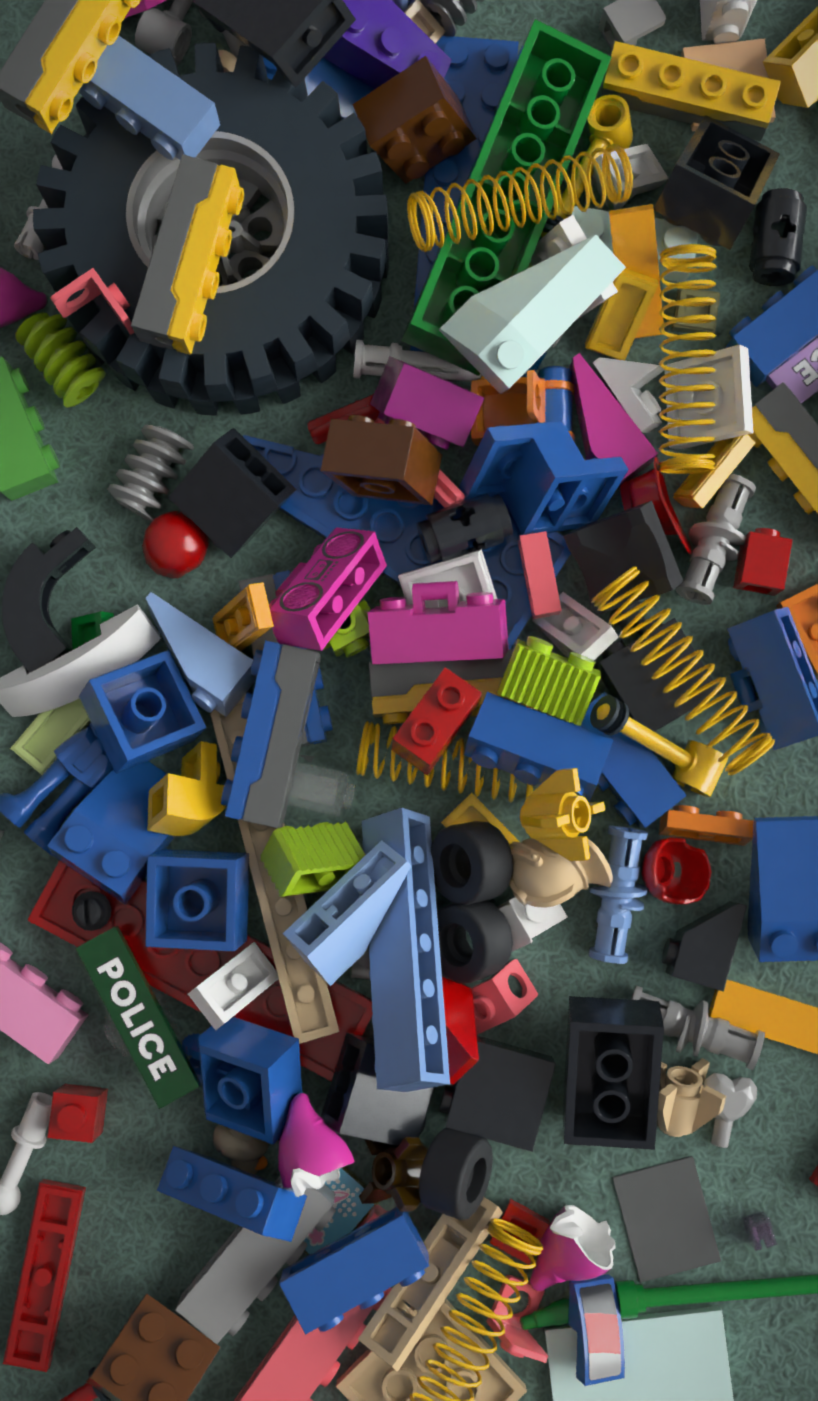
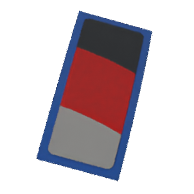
(598, 1324)

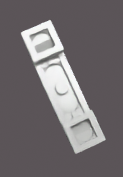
(61, 681)

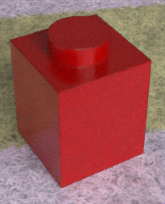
(763, 562)
(77, 1113)

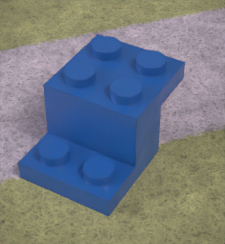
(542, 477)

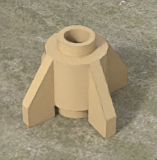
(684, 1101)

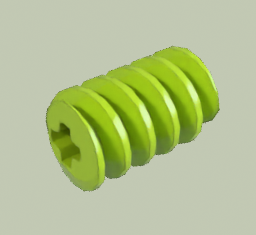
(60, 357)

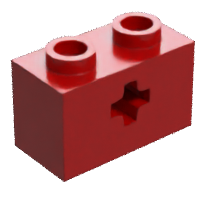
(436, 721)

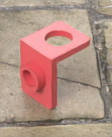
(93, 287)
(495, 1001)
(515, 1339)

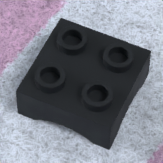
(619, 543)

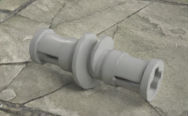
(714, 540)
(704, 1031)

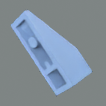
(210, 666)
(348, 914)

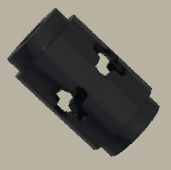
(776, 258)
(481, 519)

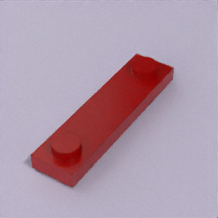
(44, 1275)

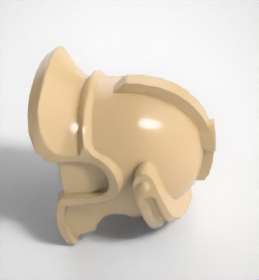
(548, 878)

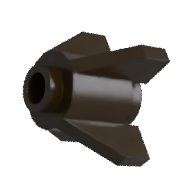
(395, 1173)

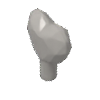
(740, 1097)

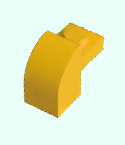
(187, 801)

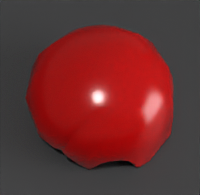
(174, 545)
(659, 871)

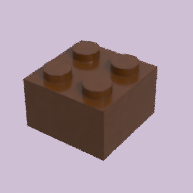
(414, 120)
(381, 460)
(153, 1357)

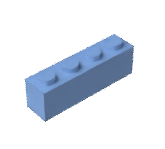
(151, 101)

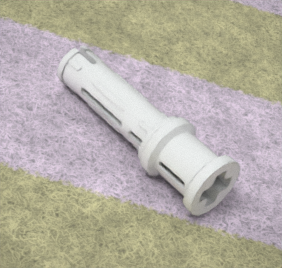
(373, 359)

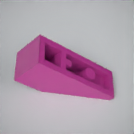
(604, 423)

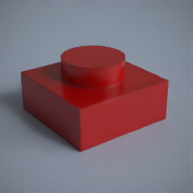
(525, 1219)

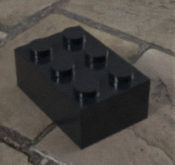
(716, 183)
(612, 1072)

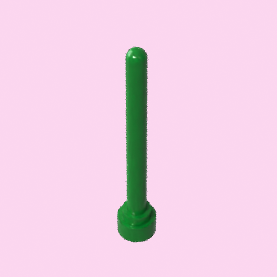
(636, 1298)

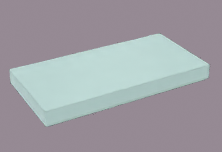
(665, 1355)

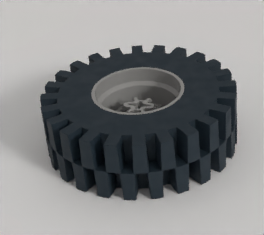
(321, 216)

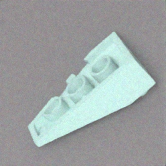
(522, 316)

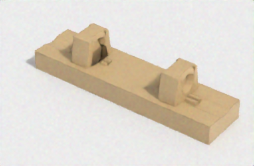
(451, 1248)

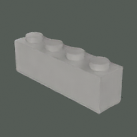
(247, 1270)

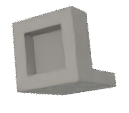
(630, 20)

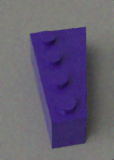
(382, 43)

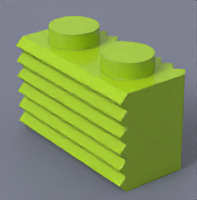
(549, 680)
(310, 857)

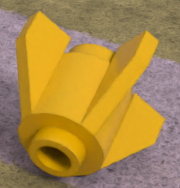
(558, 815)

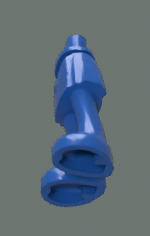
(77, 756)

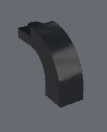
(28, 597)

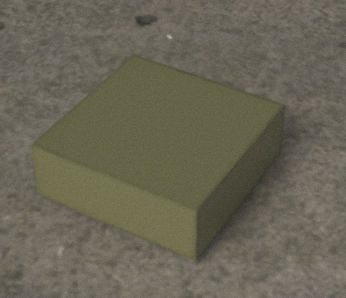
(682, 311)

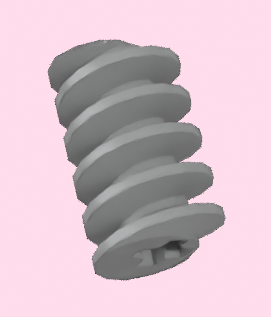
(149, 469)

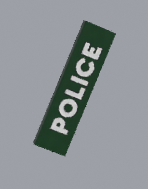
(138, 1017)

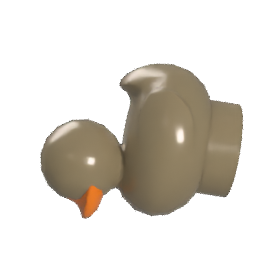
(242, 1149)

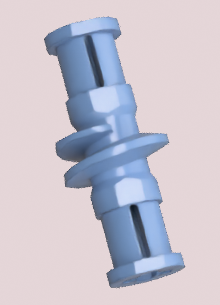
(615, 914)

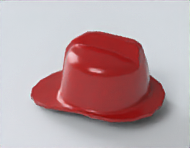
(653, 487)

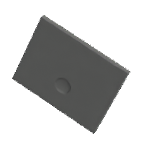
(666, 1219)

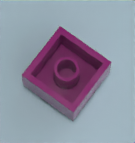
(433, 404)

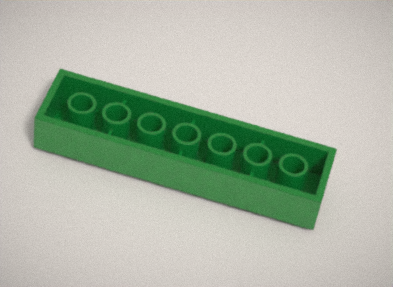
(533, 123)

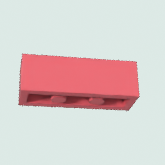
(539, 575)

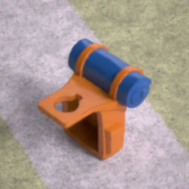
(528, 401)

